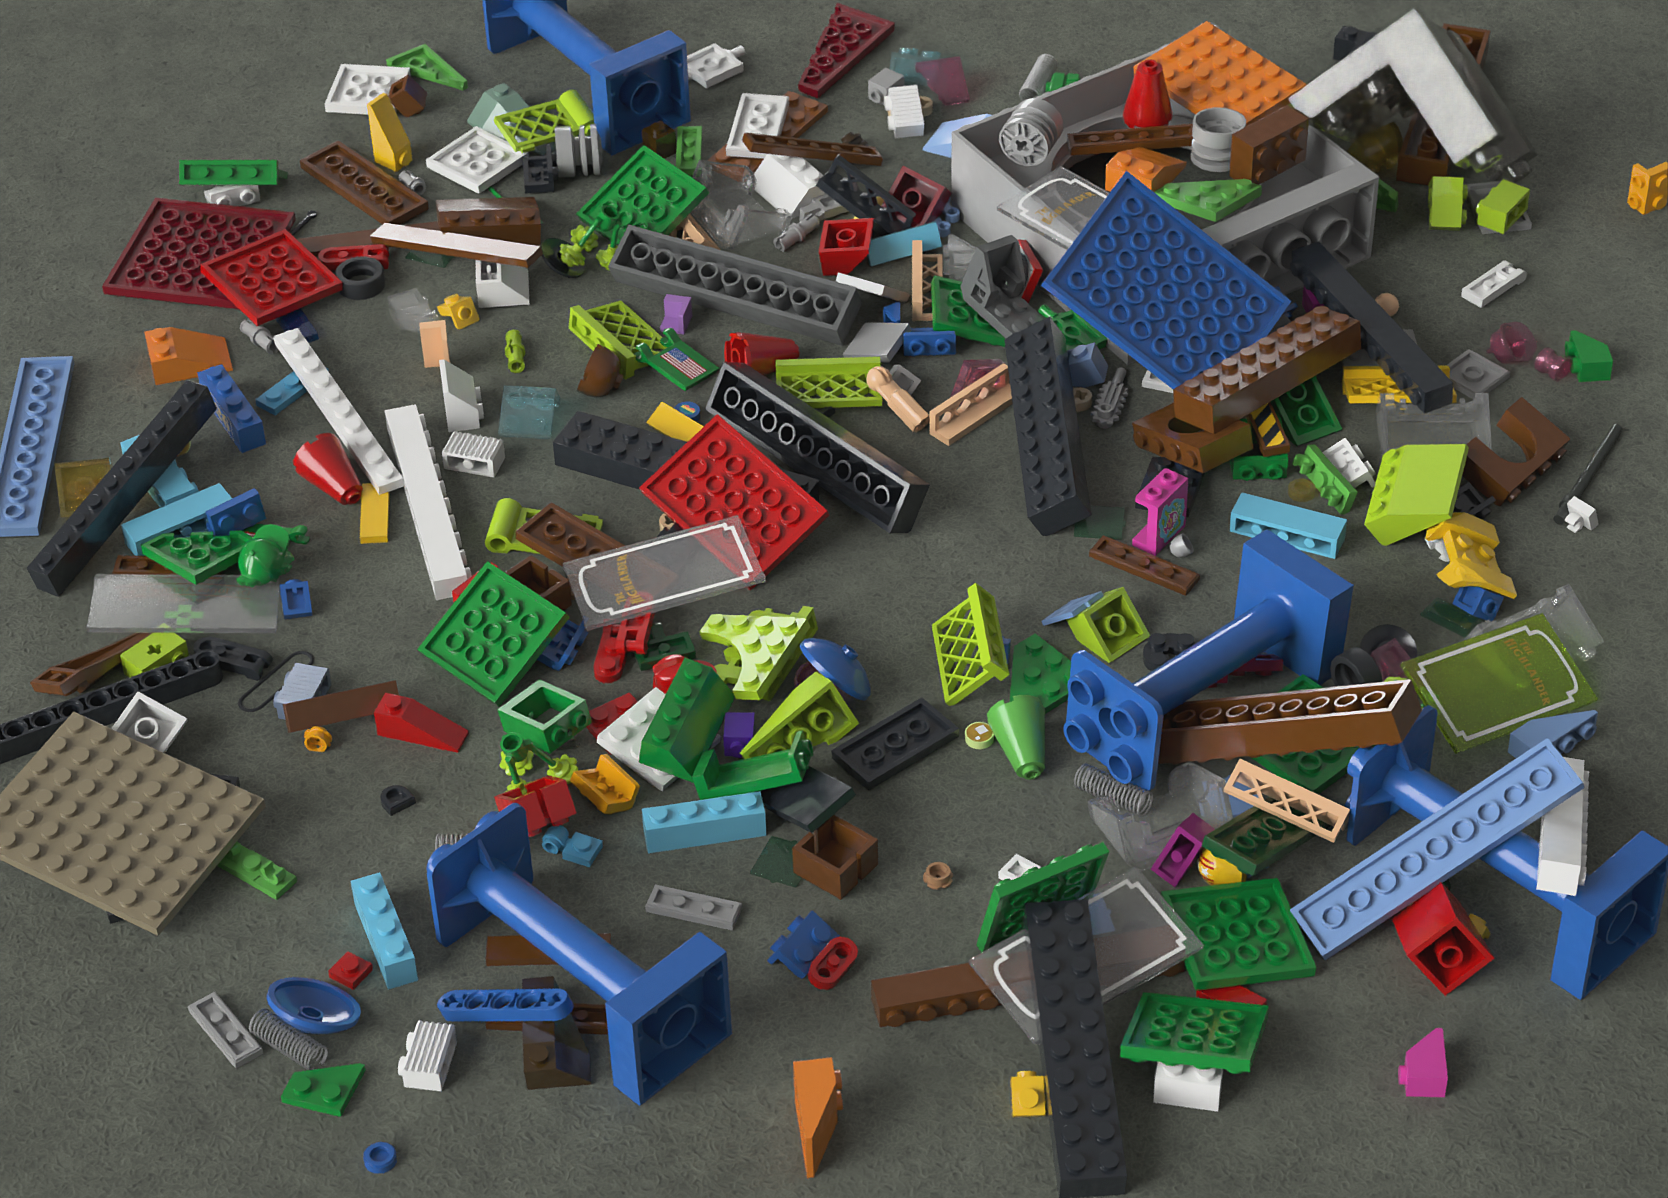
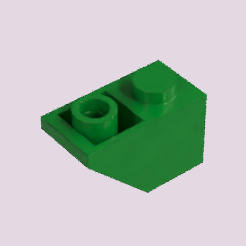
(1589, 357)

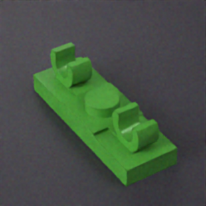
(688, 148)
(1326, 478)
(257, 871)

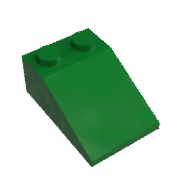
(1306, 413)

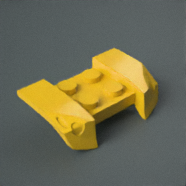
(1471, 554)

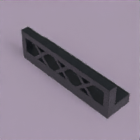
(864, 205)

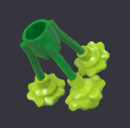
(586, 239)
(518, 757)

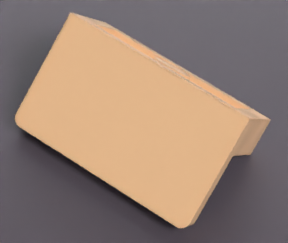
(434, 342)

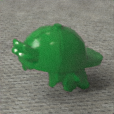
(264, 556)

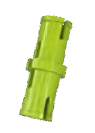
(515, 351)

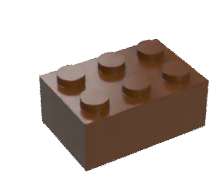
(1269, 146)

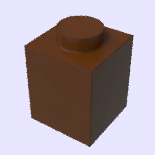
(408, 96)

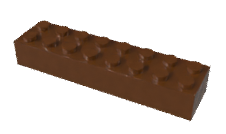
(1266, 369)

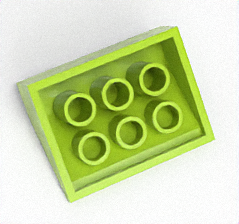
(1415, 490)

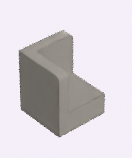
(904, 378)

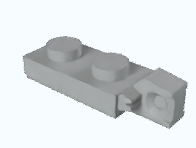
(822, 207)

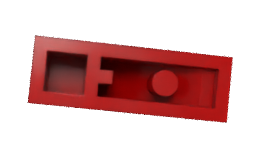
(415, 723)

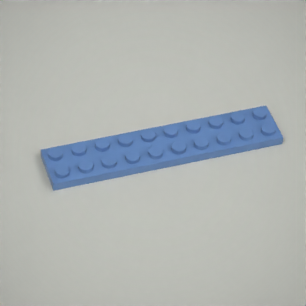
(32, 442)
(1437, 848)

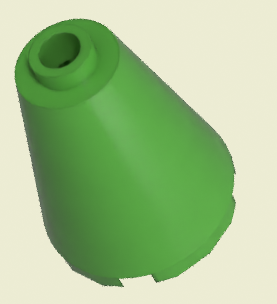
(1021, 733)

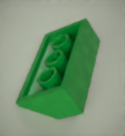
(686, 720)

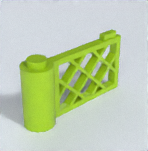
(572, 112)
(510, 517)

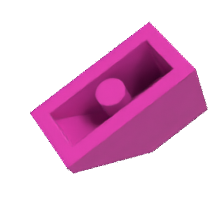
(1425, 1067)

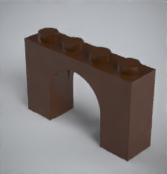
(1537, 438)
(1178, 442)

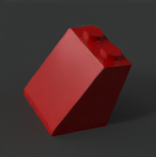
(1442, 939)

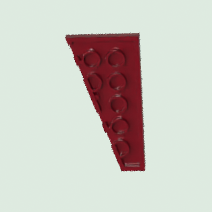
(842, 46)

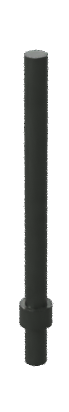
(1588, 473)

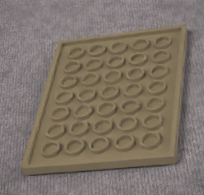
(120, 822)

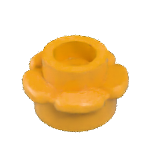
(317, 736)

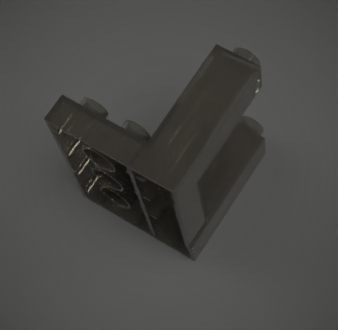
(1427, 71)

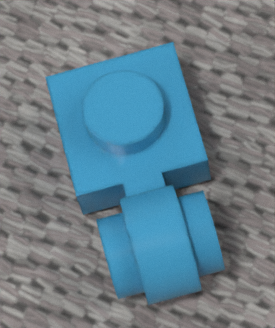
(578, 849)

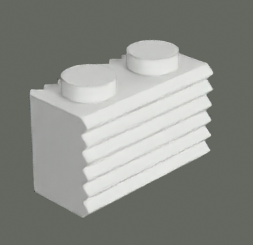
(905, 111)
(473, 454)
(428, 1055)
(1188, 1086)

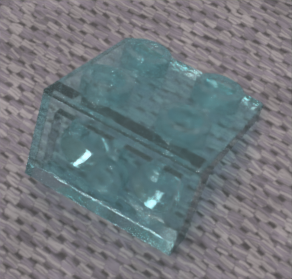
(904, 62)
(528, 412)

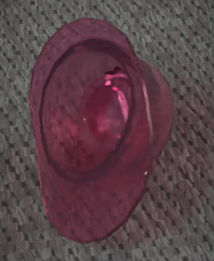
(1512, 343)

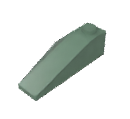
(500, 101)

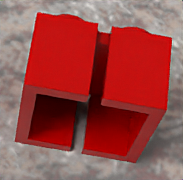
(545, 802)

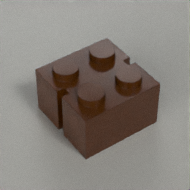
(545, 583)
(840, 857)

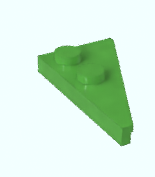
(429, 66)

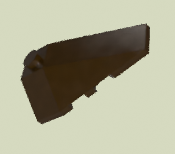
(553, 1049)

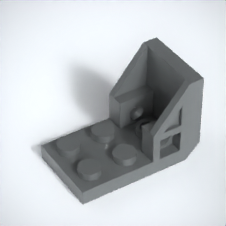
(987, 291)

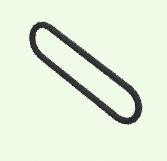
(266, 677)

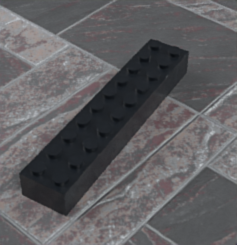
(1047, 428)
(818, 447)
(625, 452)
(1074, 1050)

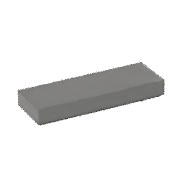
(693, 907)
(225, 1030)

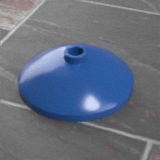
(838, 665)
(313, 1005)

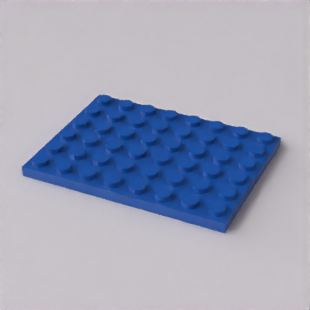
(1162, 286)

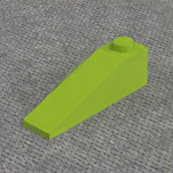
(810, 707)

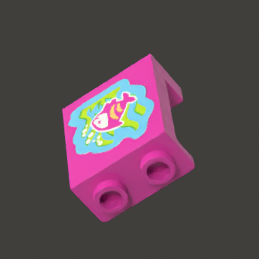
(1166, 510)

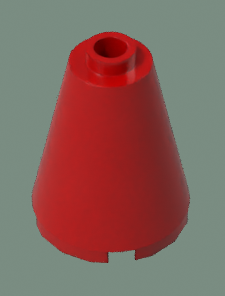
(1148, 98)
(759, 351)
(329, 469)

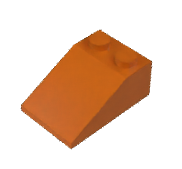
(1144, 164)
(183, 353)
(816, 1107)

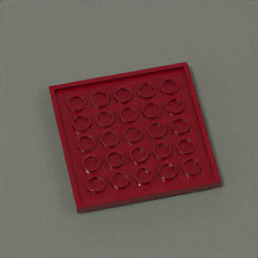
(178, 237)

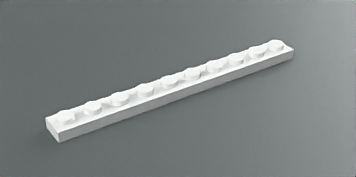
(339, 411)

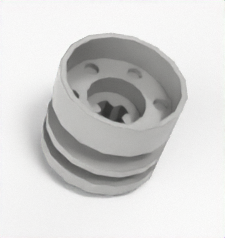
(1031, 132)
(1213, 137)
(577, 151)

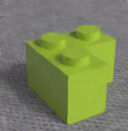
(1445, 203)

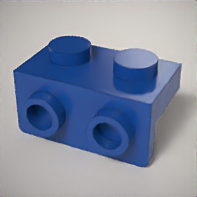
(929, 342)
(236, 514)
(561, 648)
(803, 944)

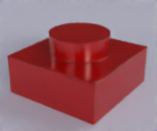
(350, 970)

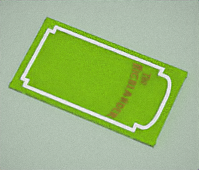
(1498, 682)

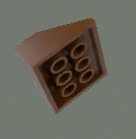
(492, 218)

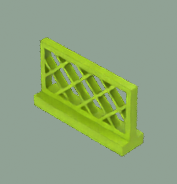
(596, 332)
(829, 372)
(986, 636)

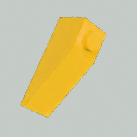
(388, 136)

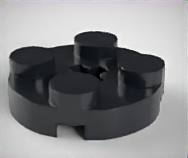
(1160, 645)

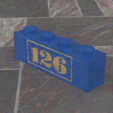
(233, 409)

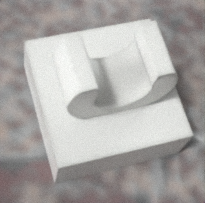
(1580, 515)

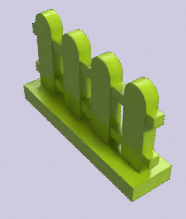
(731, 672)

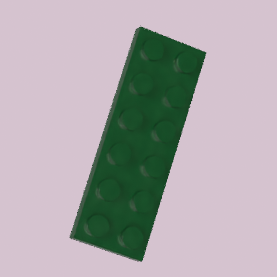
(1257, 839)

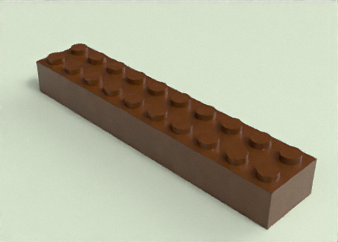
(1421, 151)
(1289, 722)

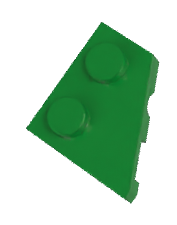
(324, 1088)

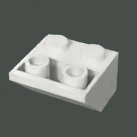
(501, 284)

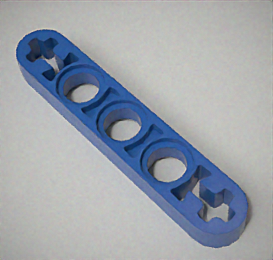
(549, 1005)

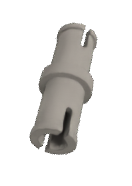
(796, 232)
(259, 336)

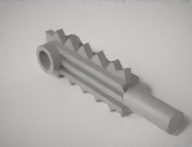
(1110, 400)

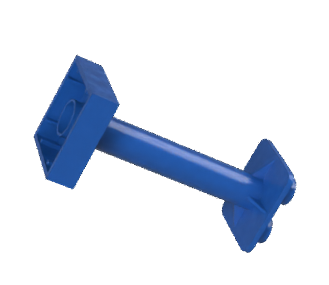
(627, 86)
(1282, 608)
(1598, 926)
(654, 1018)

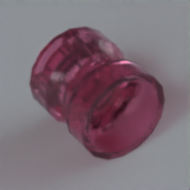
(1552, 364)

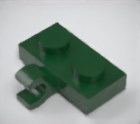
(663, 645)

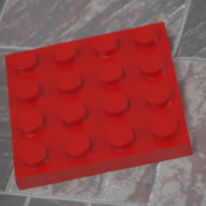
(271, 277)

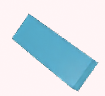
(900, 243)

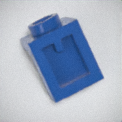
(295, 599)
(1478, 602)

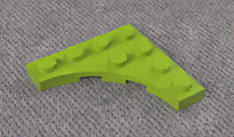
(761, 643)

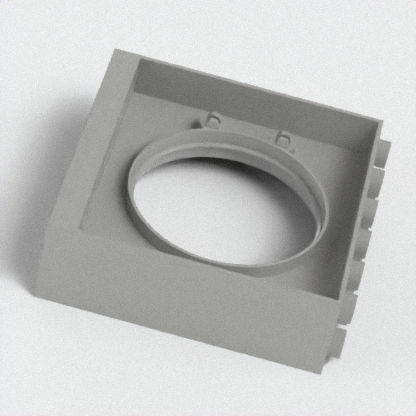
(1319, 200)

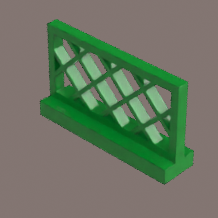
(230, 172)

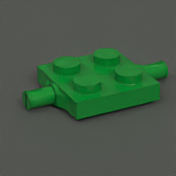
(1074, 328)

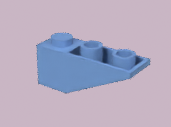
(1087, 365)
(1561, 730)

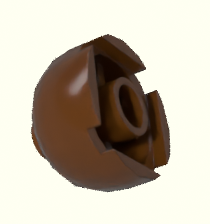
(601, 373)

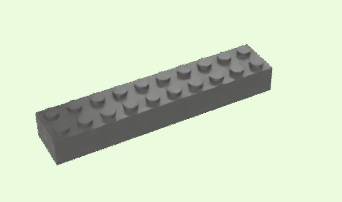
(736, 284)

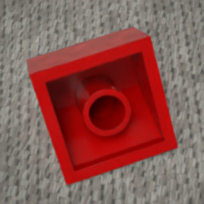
(844, 244)

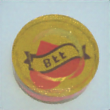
(1301, 490)

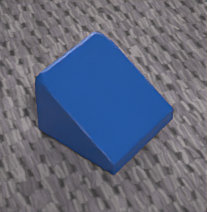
(891, 313)

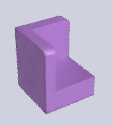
(677, 313)

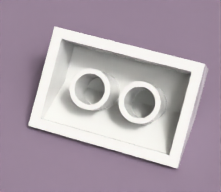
(787, 182)

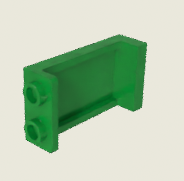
(753, 773)

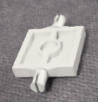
(714, 64)

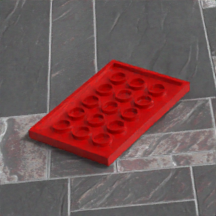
(727, 476)

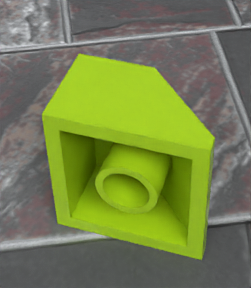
(1109, 625)

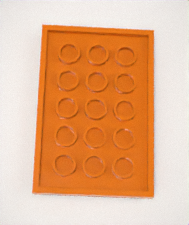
(1218, 71)

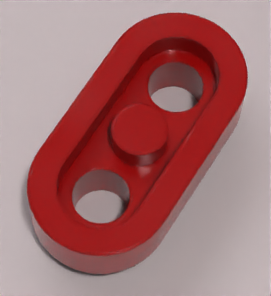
(830, 965)

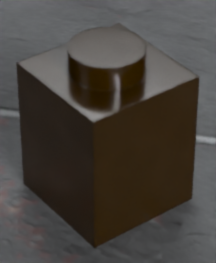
(660, 139)

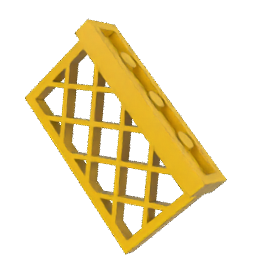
(1366, 383)

